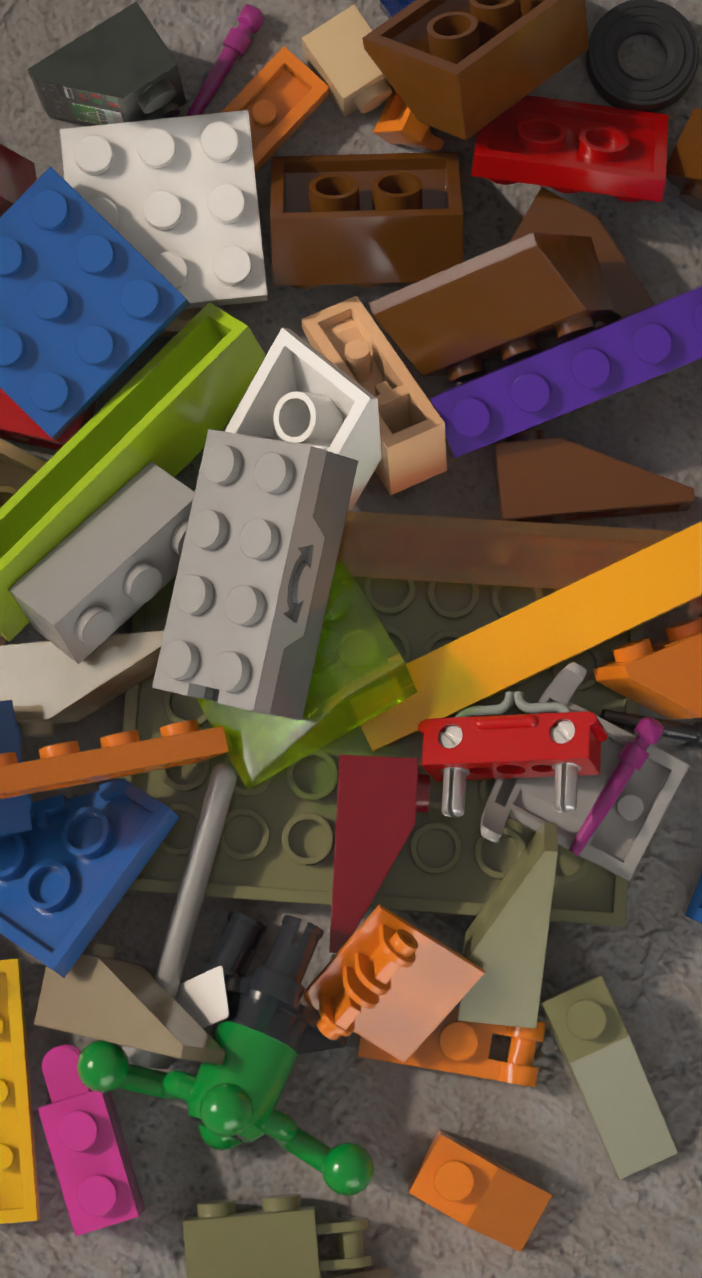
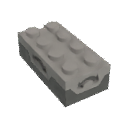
(255, 573)

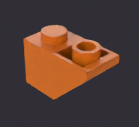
(660, 675)

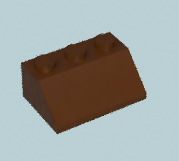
(475, 58)
(364, 218)
(497, 305)

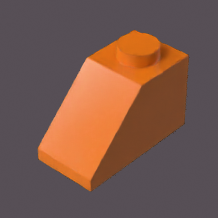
(478, 1191)

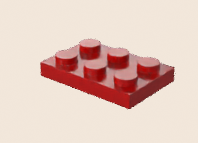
(576, 149)

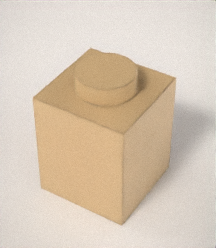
(339, 59)

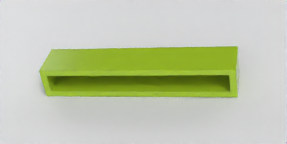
(153, 418)

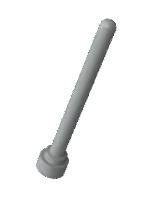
(190, 896)

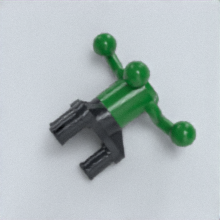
(261, 1041)

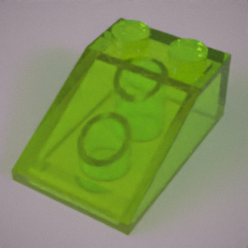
(351, 682)

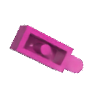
(87, 1147)

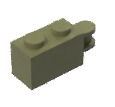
(268, 1240)

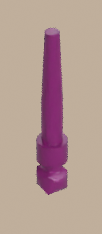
(234, 45)
(631, 758)

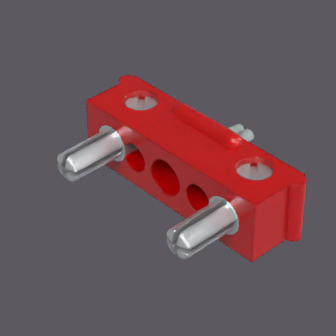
(512, 747)

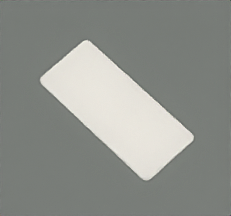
(205, 997)

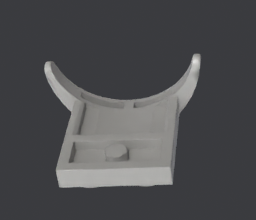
(631, 820)

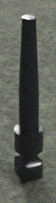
(672, 729)

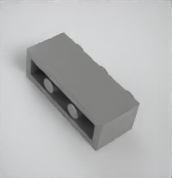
(108, 564)

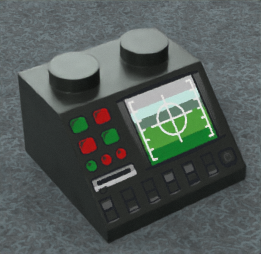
(111, 75)

